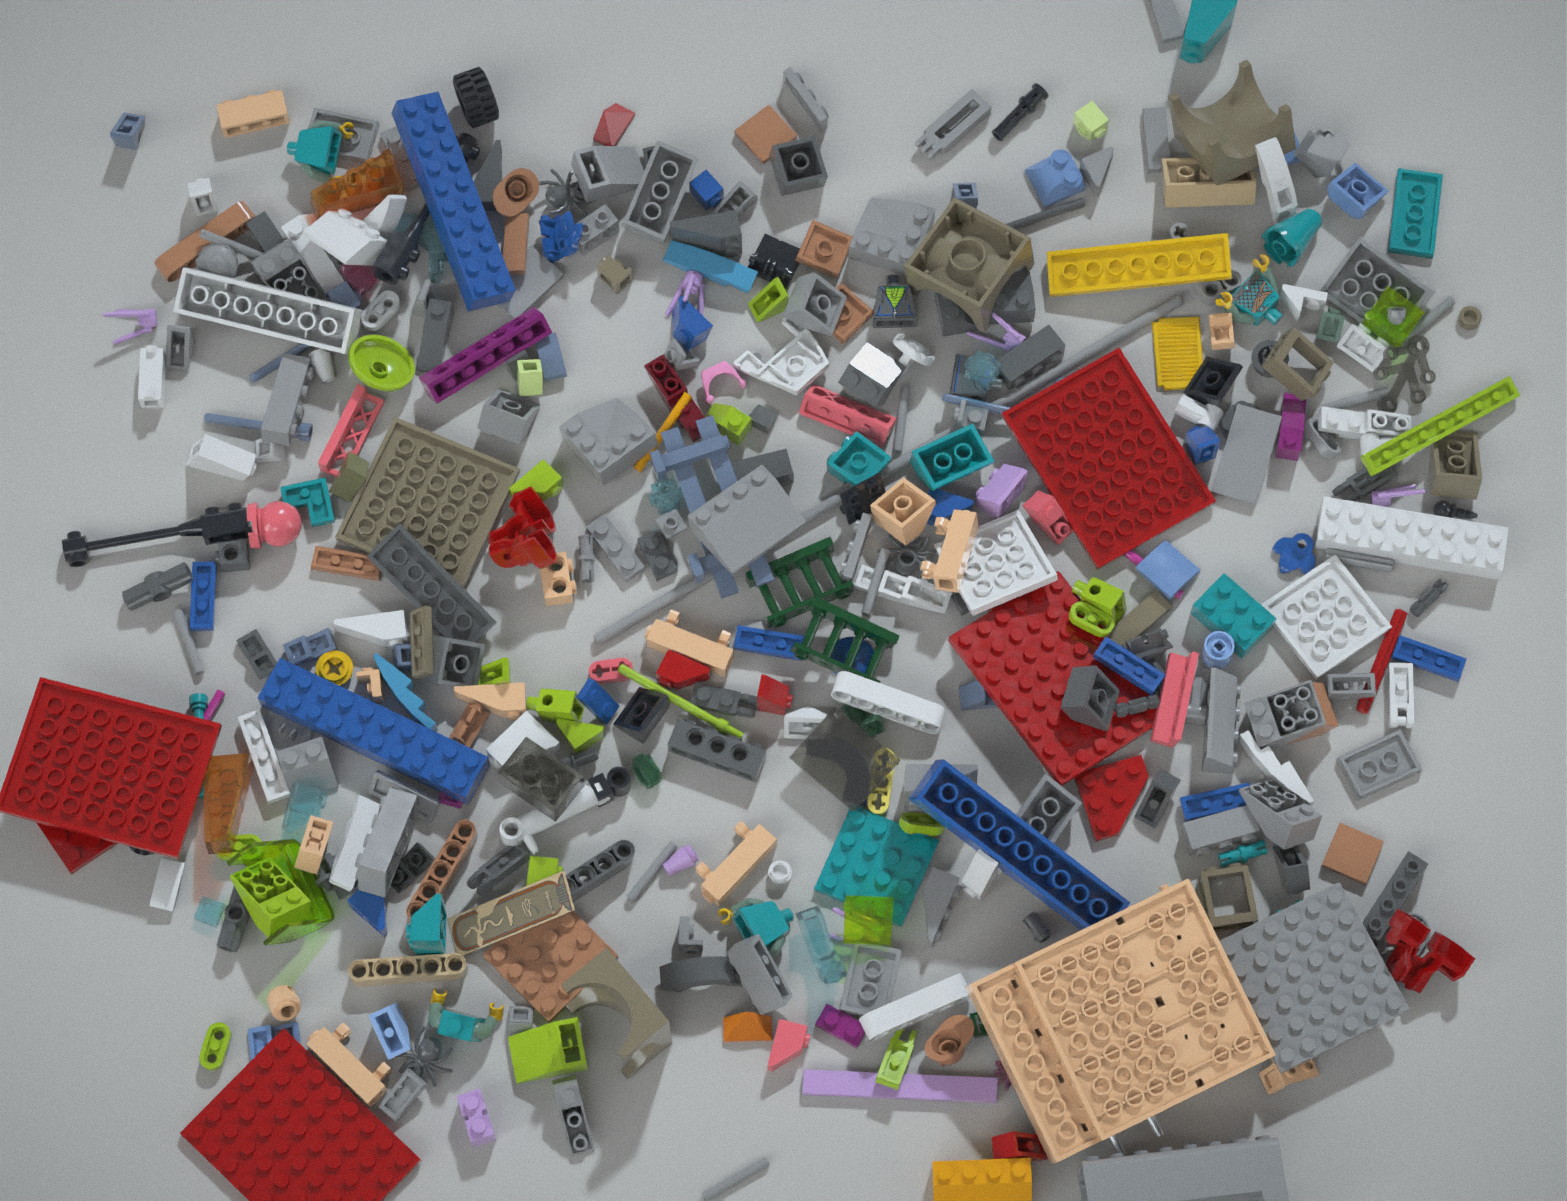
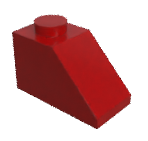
(680, 672)
(773, 696)
(1018, 1146)

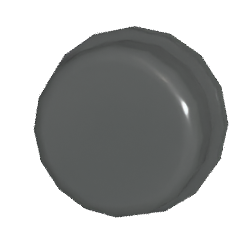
(1260, 354)

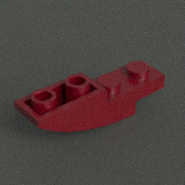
(671, 389)

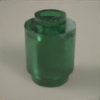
(646, 770)

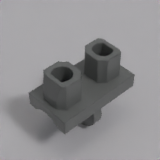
(324, 875)

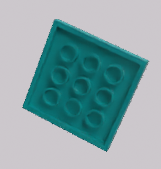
(876, 860)

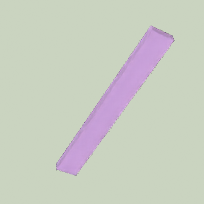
(911, 1087)

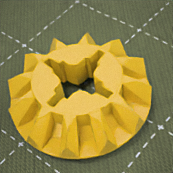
(335, 658)

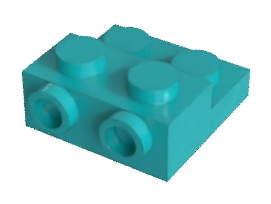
(857, 460)

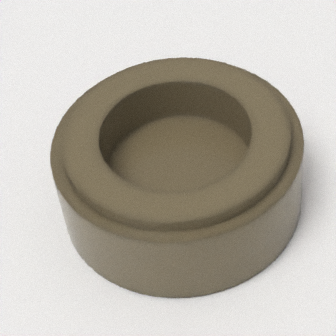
(1469, 318)

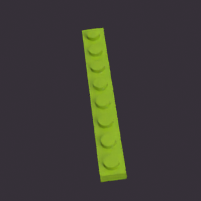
(1440, 426)

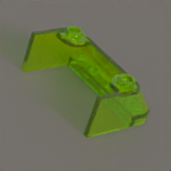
(284, 855)

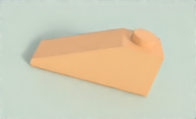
(500, 699)

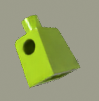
(1102, 596)
(556, 704)

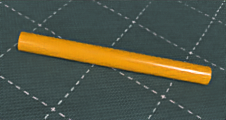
(667, 425)

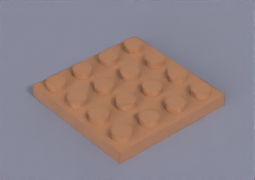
(544, 958)

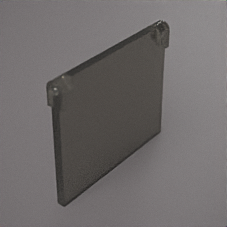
(844, 759)

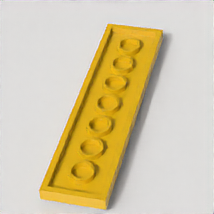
(1139, 265)

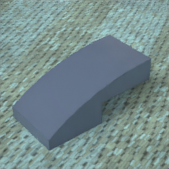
(551, 357)
(310, 648)

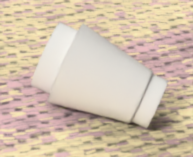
(322, 364)

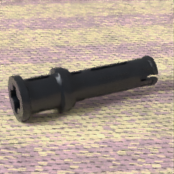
(1027, 105)

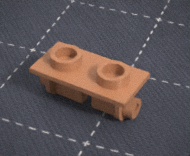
(469, 724)

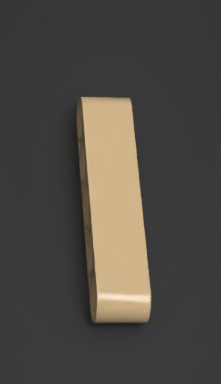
(396, 965)

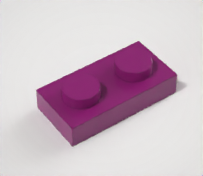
(841, 1026)

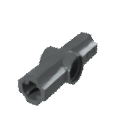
(157, 586)
(233, 928)

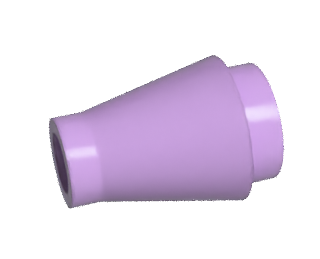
(681, 860)

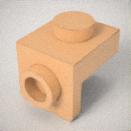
(1221, 331)

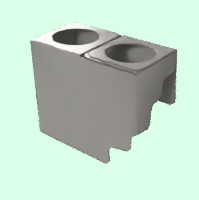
(1321, 151)

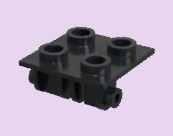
(774, 259)
(860, 497)

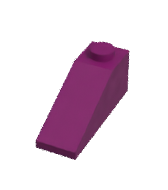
(1291, 428)

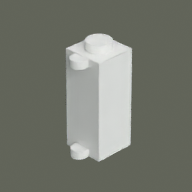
(152, 377)

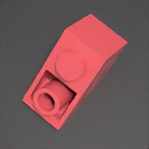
(1048, 516)

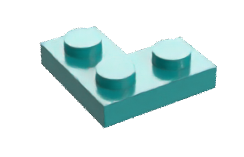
(311, 494)

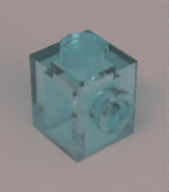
(982, 369)

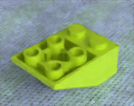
(270, 896)
(548, 1051)

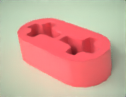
(609, 665)

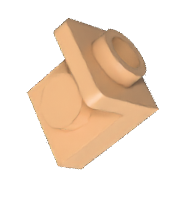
(375, 688)

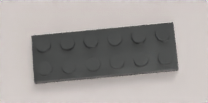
(429, 584)

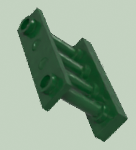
(801, 559)
(841, 620)

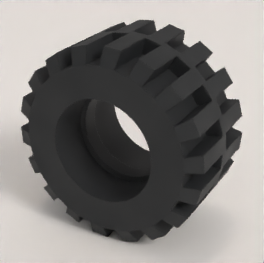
(476, 97)

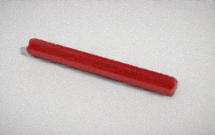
(1383, 657)

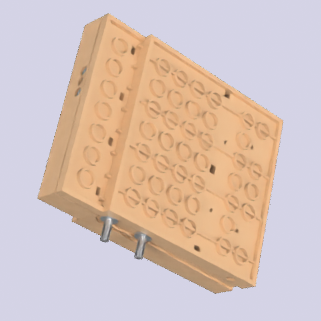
(1120, 1022)

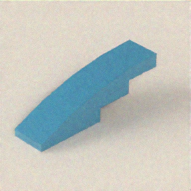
(710, 266)
(401, 689)

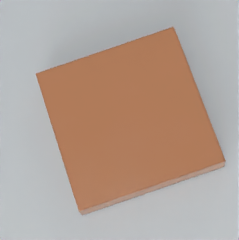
(763, 131)
(824, 249)
(852, 317)
(1352, 854)

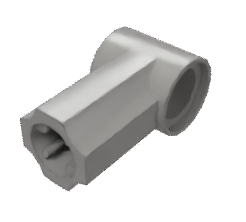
(1196, 708)

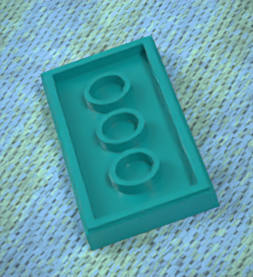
(1415, 213)

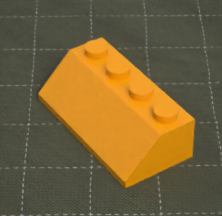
(982, 1180)

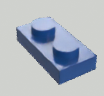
(597, 701)

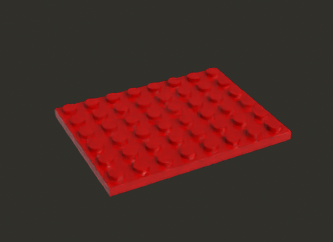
(1108, 458)
(1024, 664)
(109, 767)
(297, 1133)

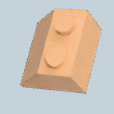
(903, 511)

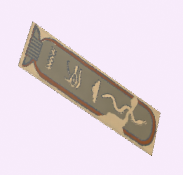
(511, 913)

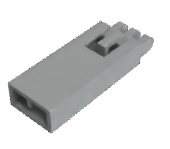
(958, 121)

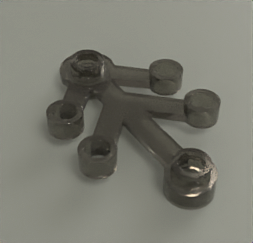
(1406, 372)

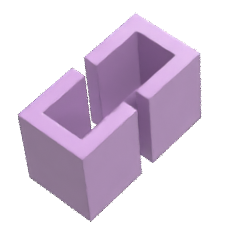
(476, 1118)

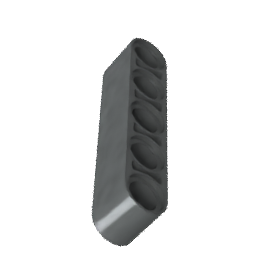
(595, 873)

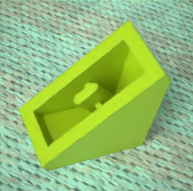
(769, 301)
(495, 672)
(578, 734)

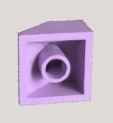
(1001, 491)

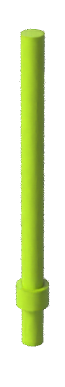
(719, 724)

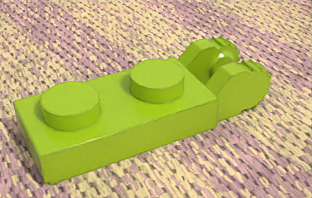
(896, 1060)

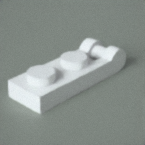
(1401, 694)

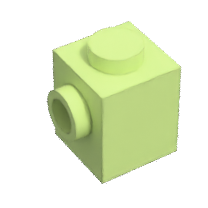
(1091, 122)
(529, 377)

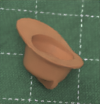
(515, 192)
(949, 1040)

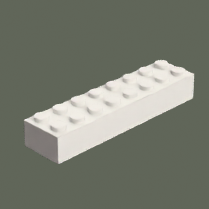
(267, 310)
(1412, 537)

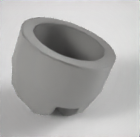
(1396, 315)

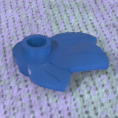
(567, 234)
(1294, 557)

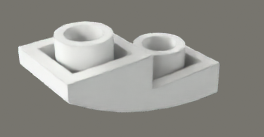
(167, 884)

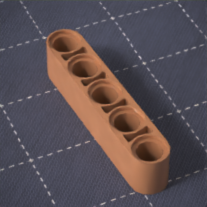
(227, 224)
(443, 861)

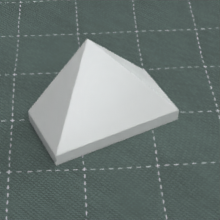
(802, 722)

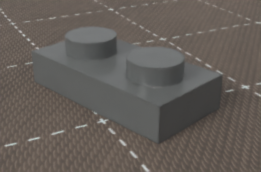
(657, 555)

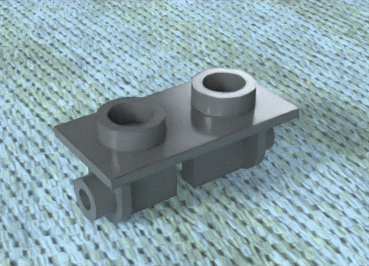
(1155, 645)

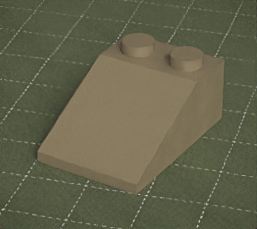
(1455, 466)

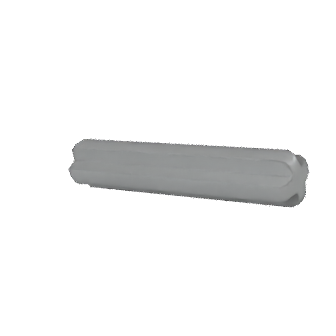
(1361, 560)

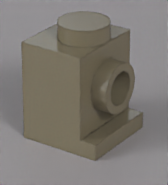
(614, 273)

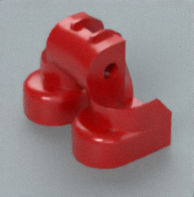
(510, 542)
(1413, 970)

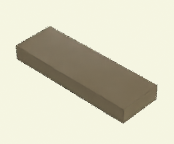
(1140, 618)
(421, 642)

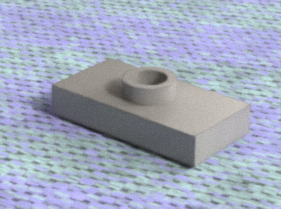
(402, 1095)

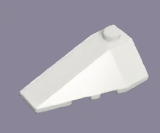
(317, 259)

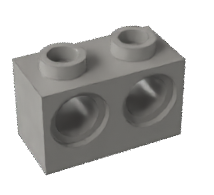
(597, 229)

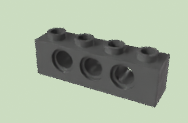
(725, 761)
(1394, 896)

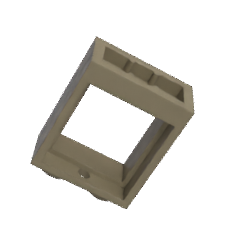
(1286, 375)
(1232, 921)

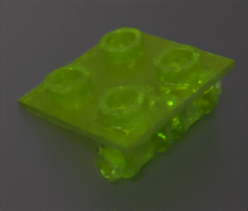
(1378, 321)
(867, 920)

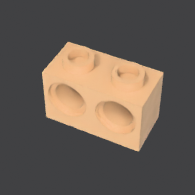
(553, 579)
(313, 844)

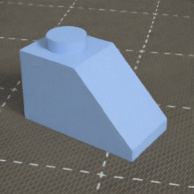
(391, 1030)

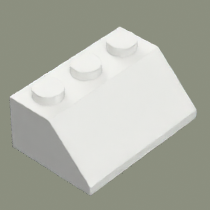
(346, 238)

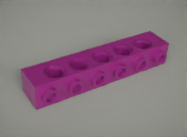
(485, 355)

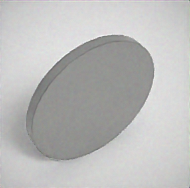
(286, 733)

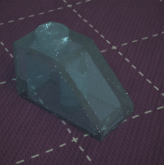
(302, 803)

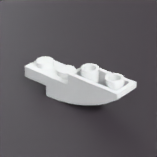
(1277, 180)
(1354, 424)

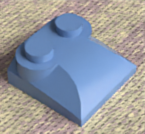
(1056, 178)
(1355, 191)

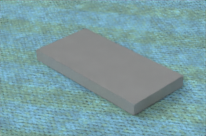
(1246, 454)

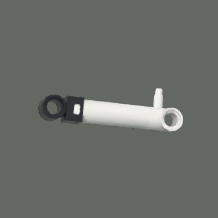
(596, 792)

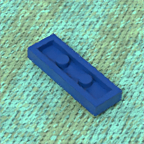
(203, 596)
(766, 642)
(1429, 658)
(1128, 666)
(1211, 802)

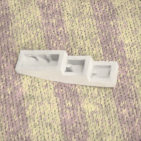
(905, 590)
(1273, 770)
(356, 829)

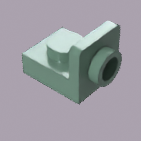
(1331, 325)

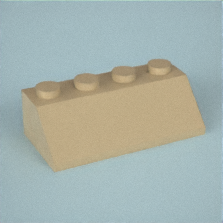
(1189, 186)

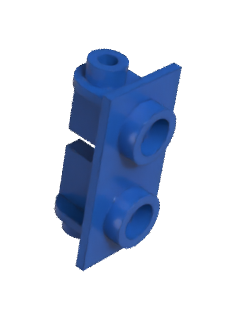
(550, 248)

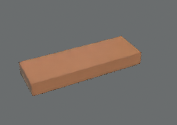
(516, 243)
(344, 563)

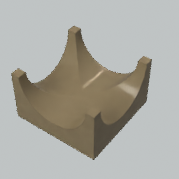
(1226, 132)
(968, 260)
(611, 986)

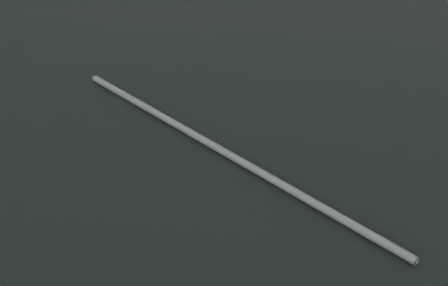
(904, 460)

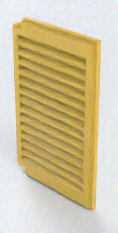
(1176, 351)

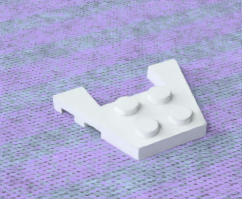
(791, 367)

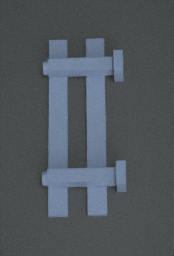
(680, 460)

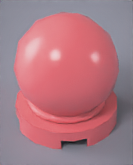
(275, 524)

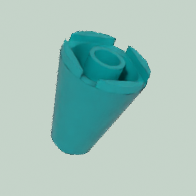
(1291, 237)

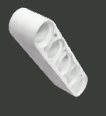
(888, 702)
(915, 1007)

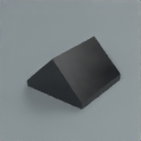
(1212, 381)
(642, 713)

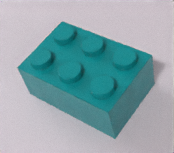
(1233, 611)

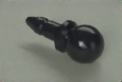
(1444, 509)

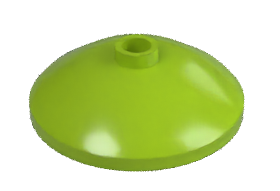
(381, 363)

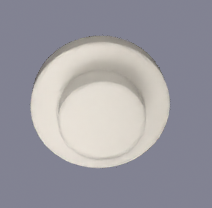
(780, 872)

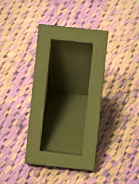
(350, 477)

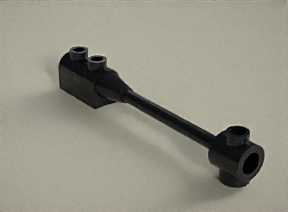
(402, 248)
(213, 526)

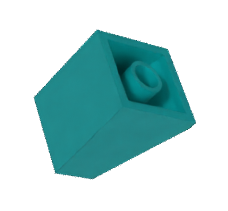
(1205, 27)

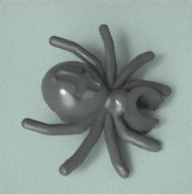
(564, 195)
(908, 556)
(425, 1057)

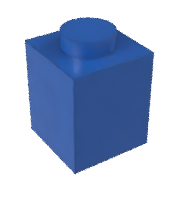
(706, 190)

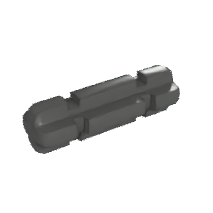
(1428, 597)
(1137, 705)

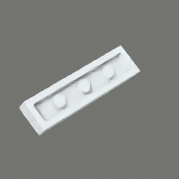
(264, 756)

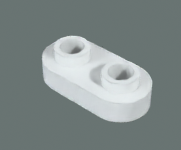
(379, 311)

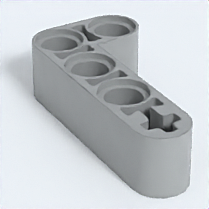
(1200, 288)

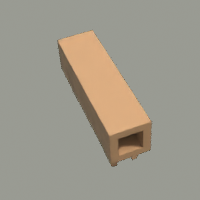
(955, 551)
(667, 636)
(738, 865)
(347, 1066)

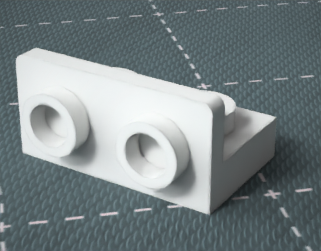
(1363, 347)

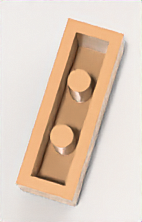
(253, 113)

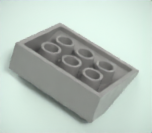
(1365, 276)
(746, 520)

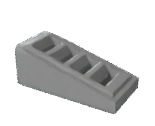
(745, 204)
(421, 302)
(1341, 694)

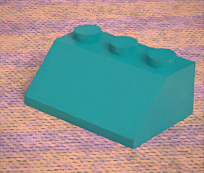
(950, 458)
(428, 928)

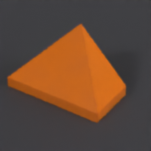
(747, 1027)

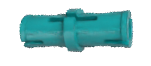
(1242, 853)

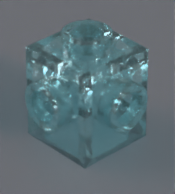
(665, 496)

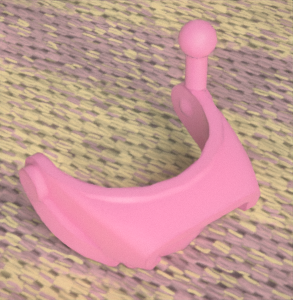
(718, 369)

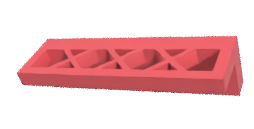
(846, 416)
(344, 426)
(1174, 699)

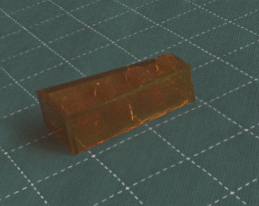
(359, 187)
(224, 799)

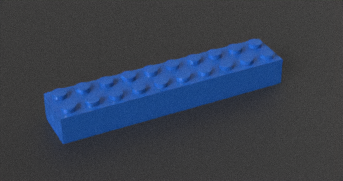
(453, 201)
(374, 731)
(1016, 846)

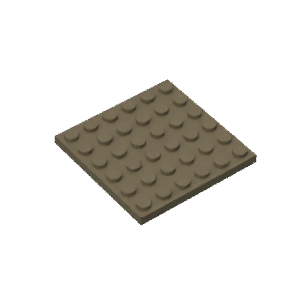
(435, 491)

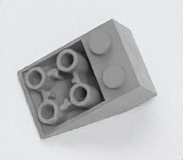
(606, 170)
(286, 270)
(1285, 715)
(1281, 814)

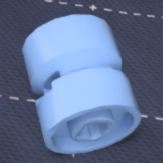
(1217, 650)

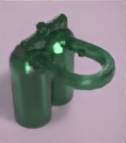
(867, 721)

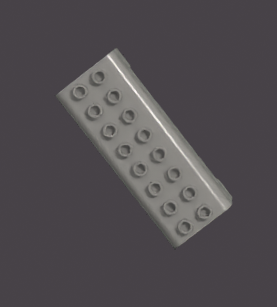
(1194, 1173)

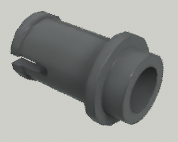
(1037, 927)

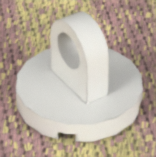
(912, 352)

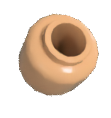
(283, 1002)

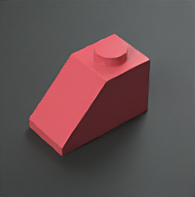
(788, 1043)

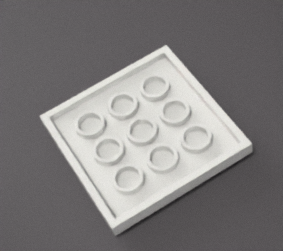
(1003, 564)
(1326, 617)

